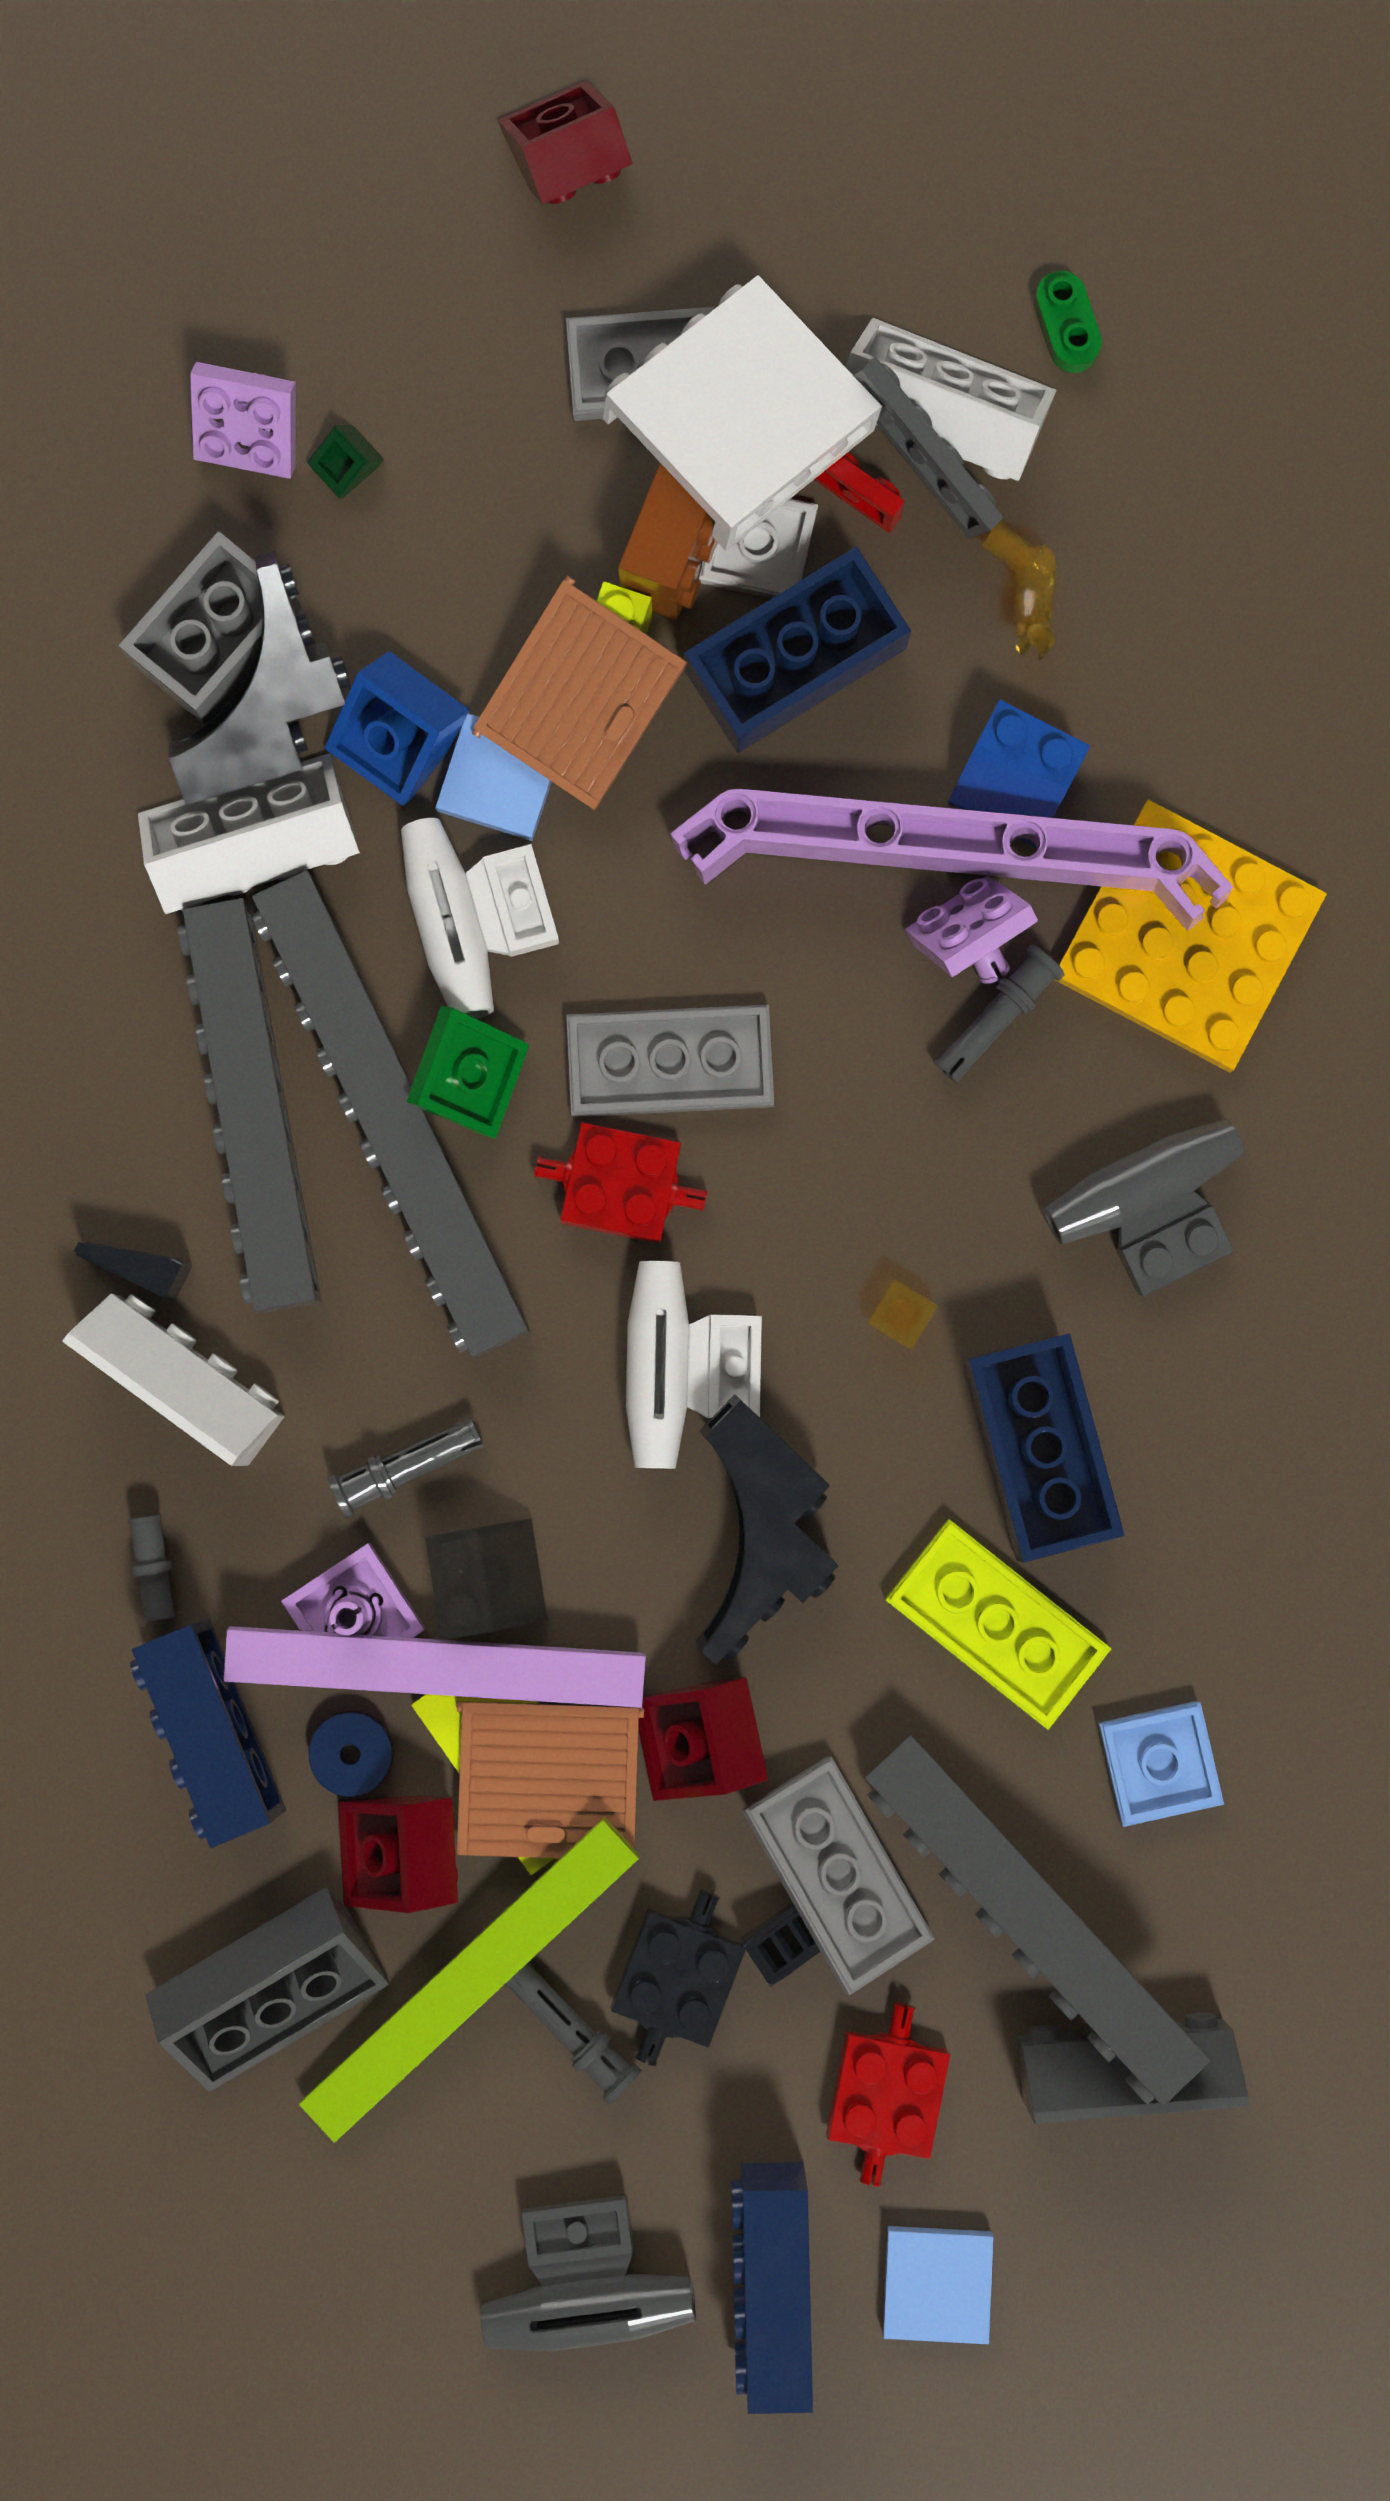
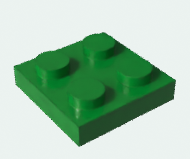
(468, 1072)

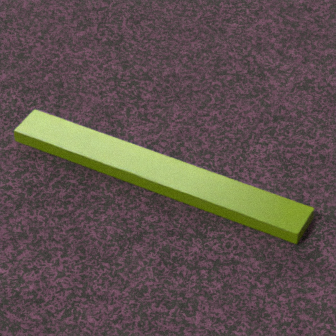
(469, 1979)

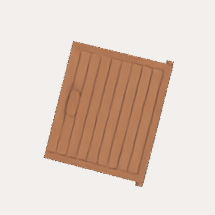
(580, 694)
(544, 1776)

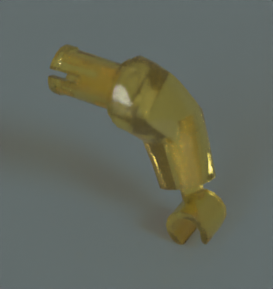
(1033, 589)

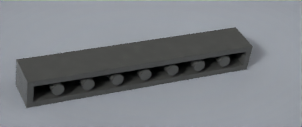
(250, 1107)
(1038, 1921)

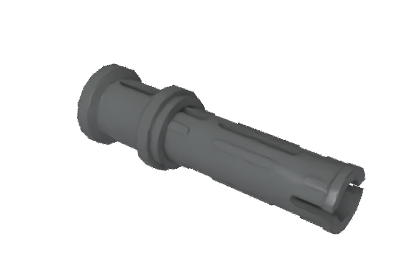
(1014, 997)
(383, 1476)
(589, 2048)

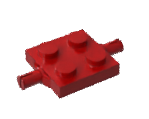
(620, 1183)
(887, 2094)

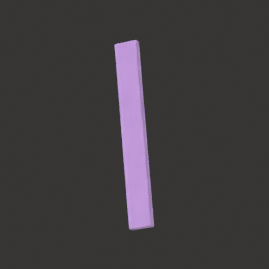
(434, 1667)

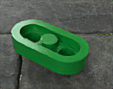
(1065, 319)

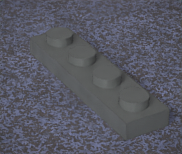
(932, 460)

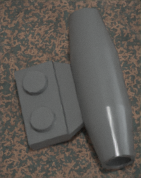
(1153, 1203)
(585, 2291)

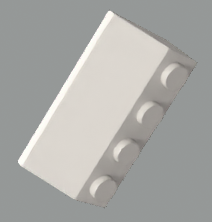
(972, 404)
(247, 836)
(177, 1379)

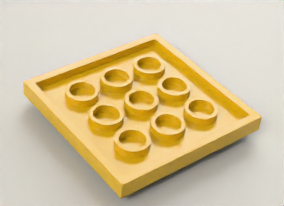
(1200, 983)

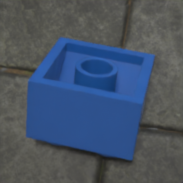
(395, 727)
(1018, 766)

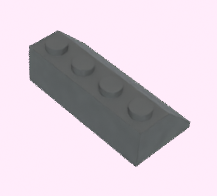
(265, 1990)
(1072, 2081)

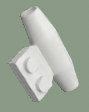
(466, 915)
(681, 1364)

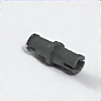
(152, 1567)

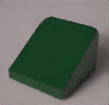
(344, 459)

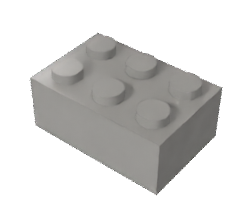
(203, 630)

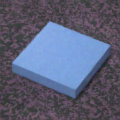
(492, 786)
(1160, 1763)
(938, 2285)

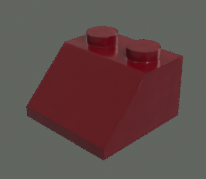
(567, 142)
(701, 1740)
(398, 1853)

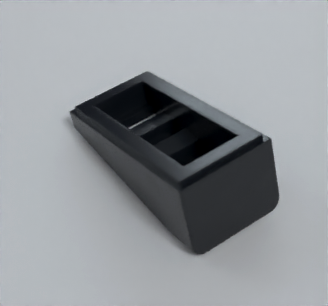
(150, 1271)
(770, 1928)

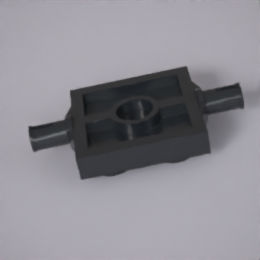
(678, 1977)

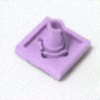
(246, 406)
(972, 928)
(362, 1575)

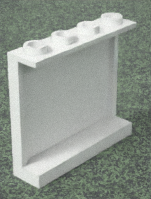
(743, 408)

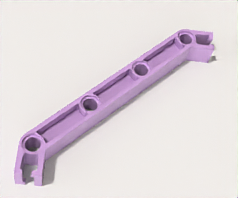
(953, 843)

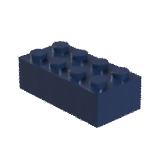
(797, 649)
(1043, 1448)
(208, 1733)
(775, 2300)

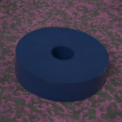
(328, 1761)

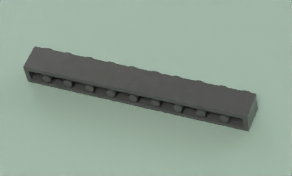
(396, 1132)

